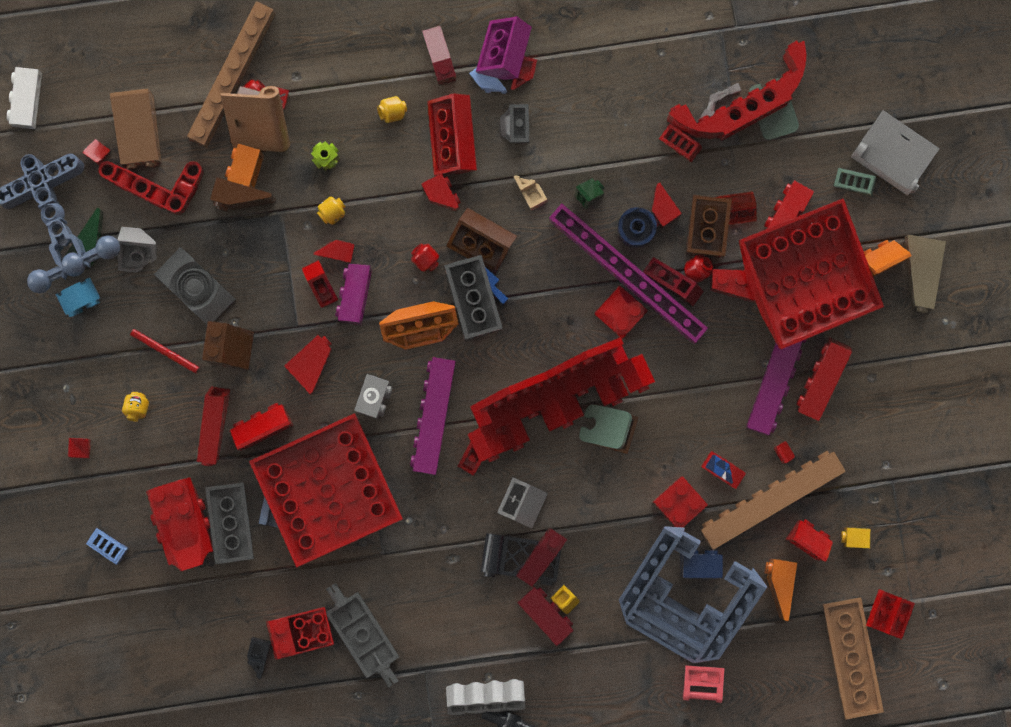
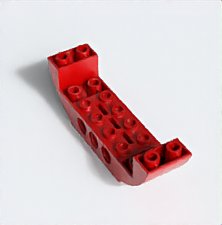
(722, 126)

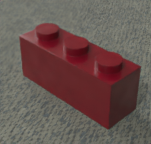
(546, 615)

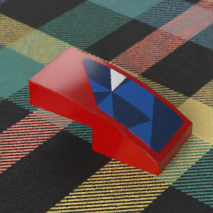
(723, 470)

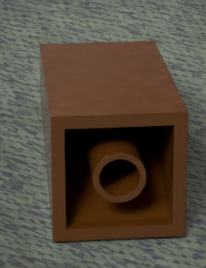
(227, 345)

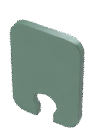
(779, 123)
(610, 427)

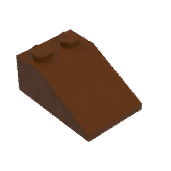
(236, 196)
(708, 226)

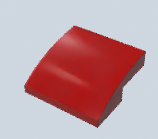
(890, 614)

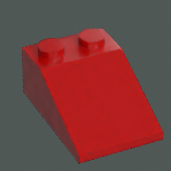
(810, 541)

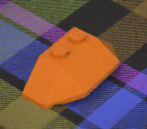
(419, 325)

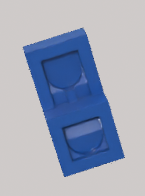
(493, 280)

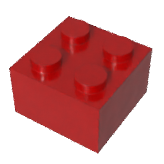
(680, 503)

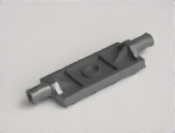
(362, 635)

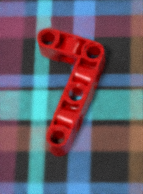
(155, 194)

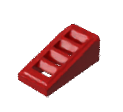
(684, 137)

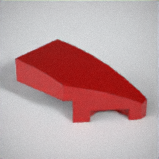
(526, 72)
(336, 250)

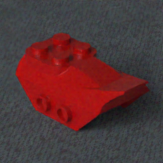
(180, 523)

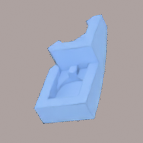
(488, 83)

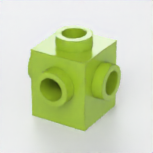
(325, 162)

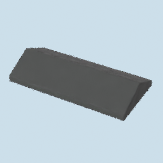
(229, 523)

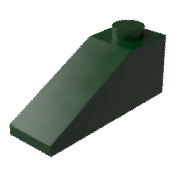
(589, 192)
(90, 233)

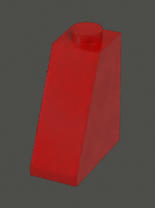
(310, 363)

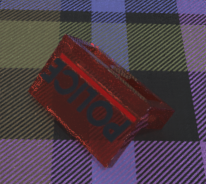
(742, 207)

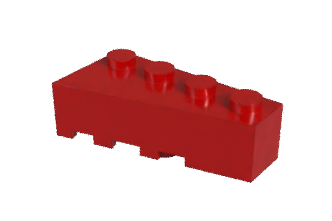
(792, 205)
(824, 378)

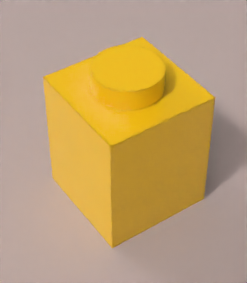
(856, 537)

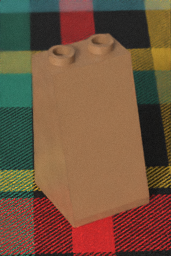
(136, 128)

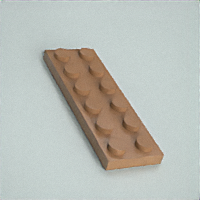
(852, 658)

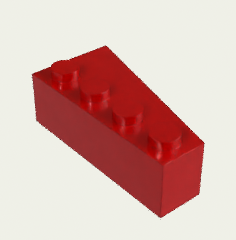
(731, 283)

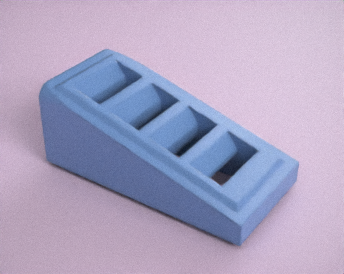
(121, 553)

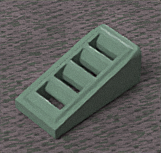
(872, 181)

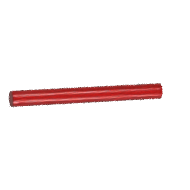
(165, 351)

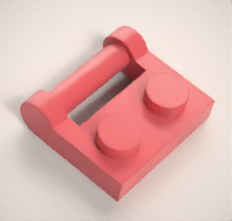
(703, 677)

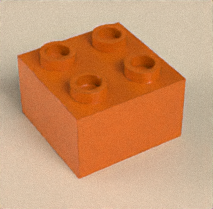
(245, 165)

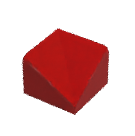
(79, 448)

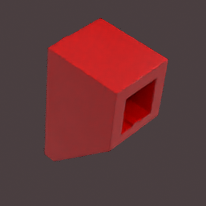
(439, 192)

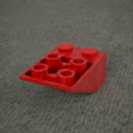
(299, 633)

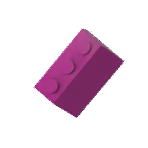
(504, 48)
(354, 294)

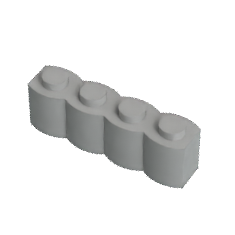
(487, 697)

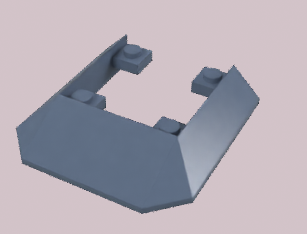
(671, 623)

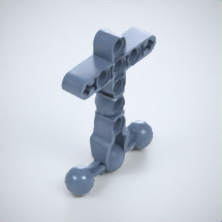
(73, 263)

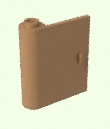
(257, 120)

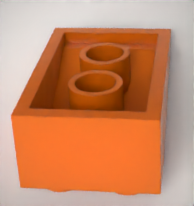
(886, 256)
(781, 581)

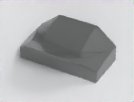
(515, 123)

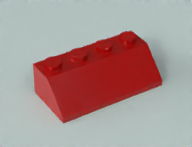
(452, 134)

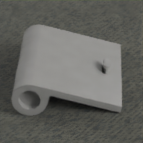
(895, 153)

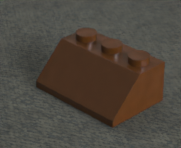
(479, 236)

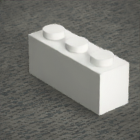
(24, 98)

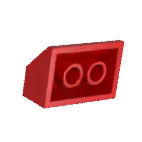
(260, 426)

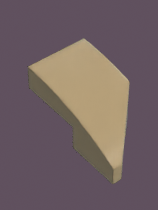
(531, 192)

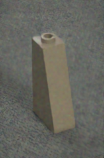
(924, 270)

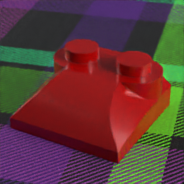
(621, 312)

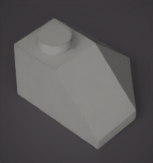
(135, 249)

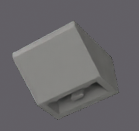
(522, 502)

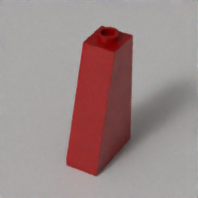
(212, 425)

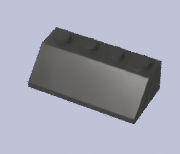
(473, 297)

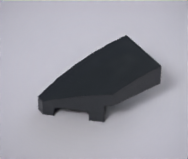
(258, 655)

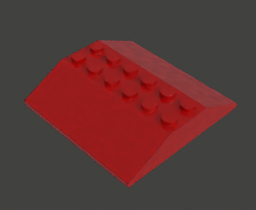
(809, 274)
(325, 490)

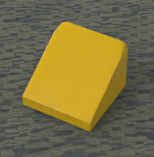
(565, 599)

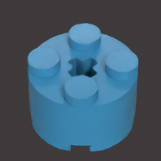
(78, 296)

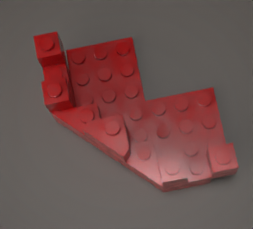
(555, 397)

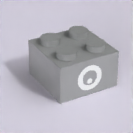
(373, 397)

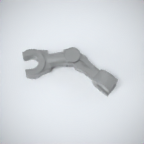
(718, 96)

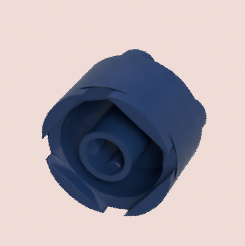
(637, 216)

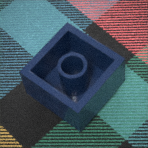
(702, 565)

